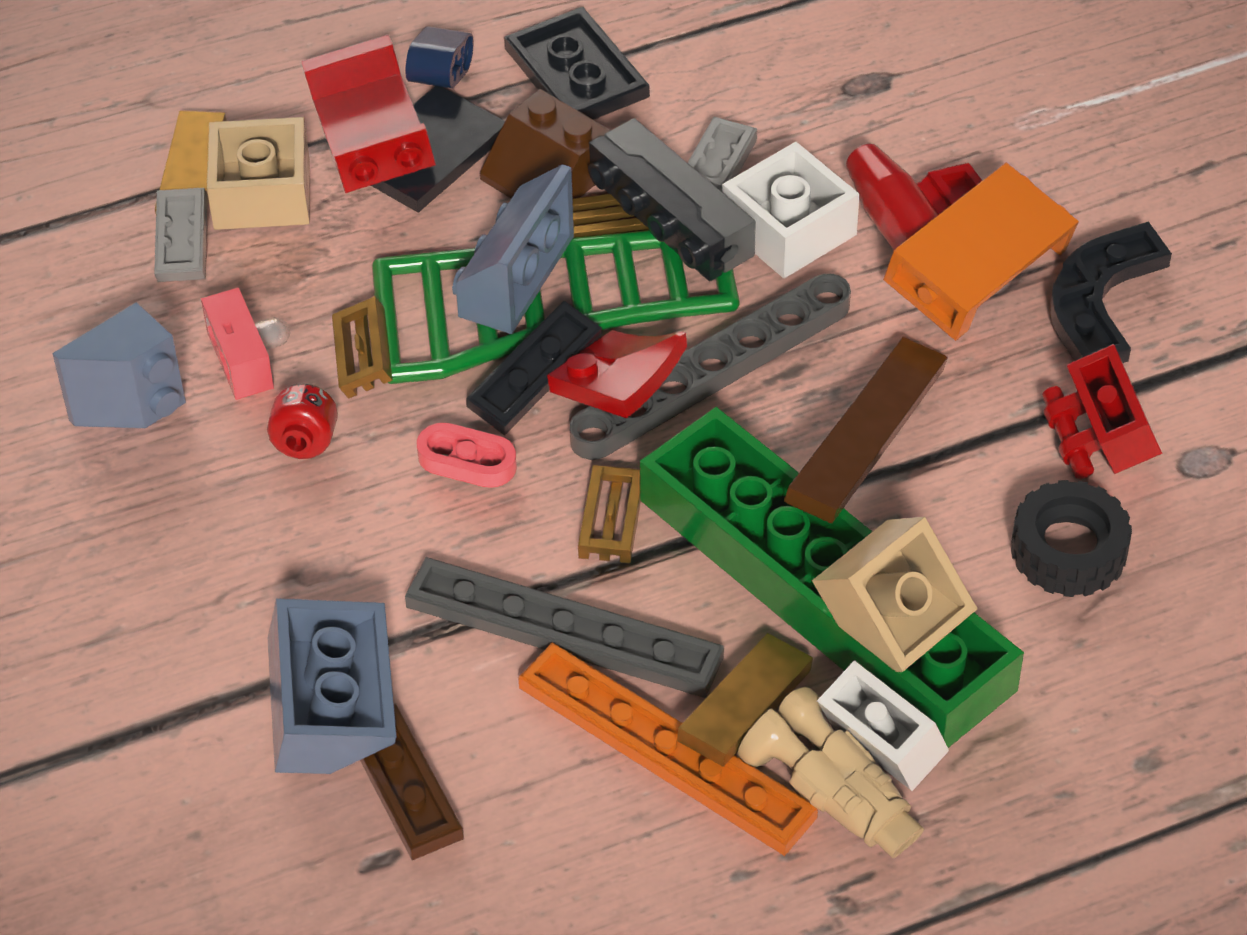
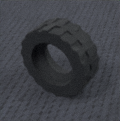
(1064, 571)

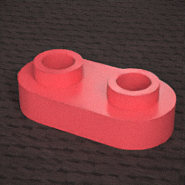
(471, 457)

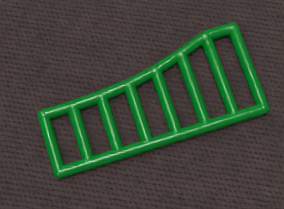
(492, 347)

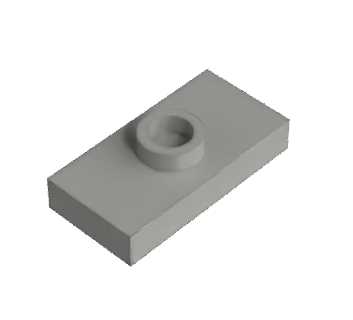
(723, 150)
(180, 234)

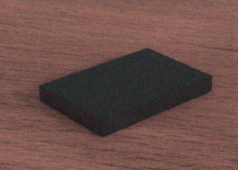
(577, 64)
(458, 139)

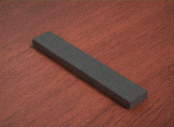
(580, 629)

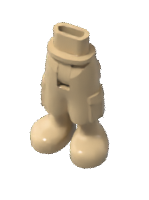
(835, 779)

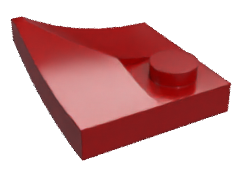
(618, 371)

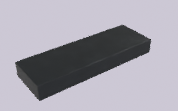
(523, 375)

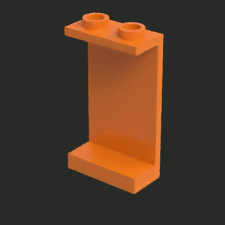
(978, 248)

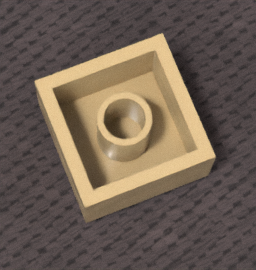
(258, 173)

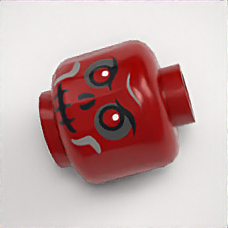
(304, 417)

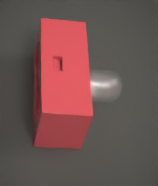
(241, 342)

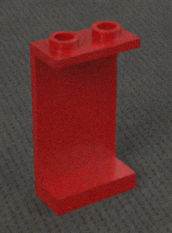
(367, 114)

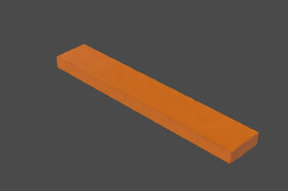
(650, 739)

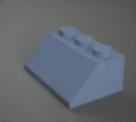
(517, 252)
(329, 684)

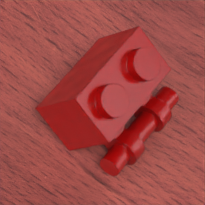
(1113, 410)

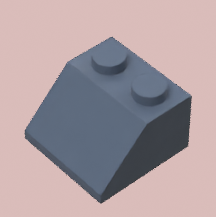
(120, 373)

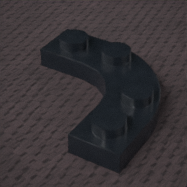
(1089, 275)

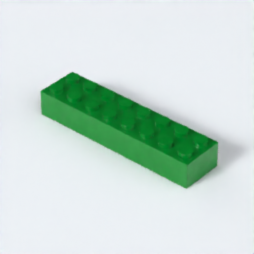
(729, 502)

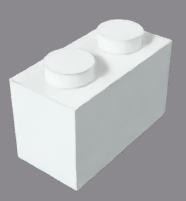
(885, 724)

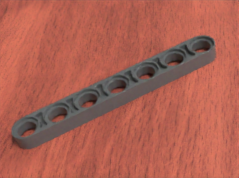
(724, 347)

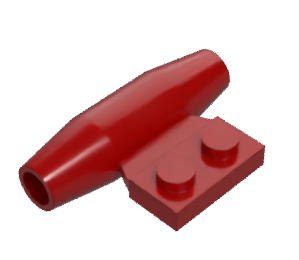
(894, 198)

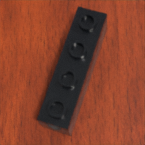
(672, 199)

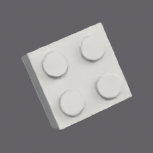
(796, 208)

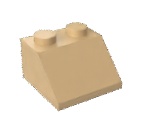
(896, 592)

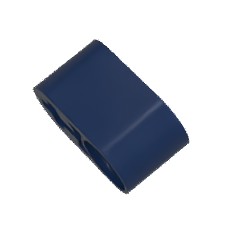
(439, 57)

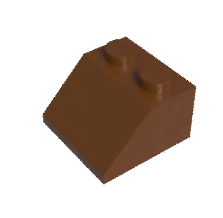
(538, 139)

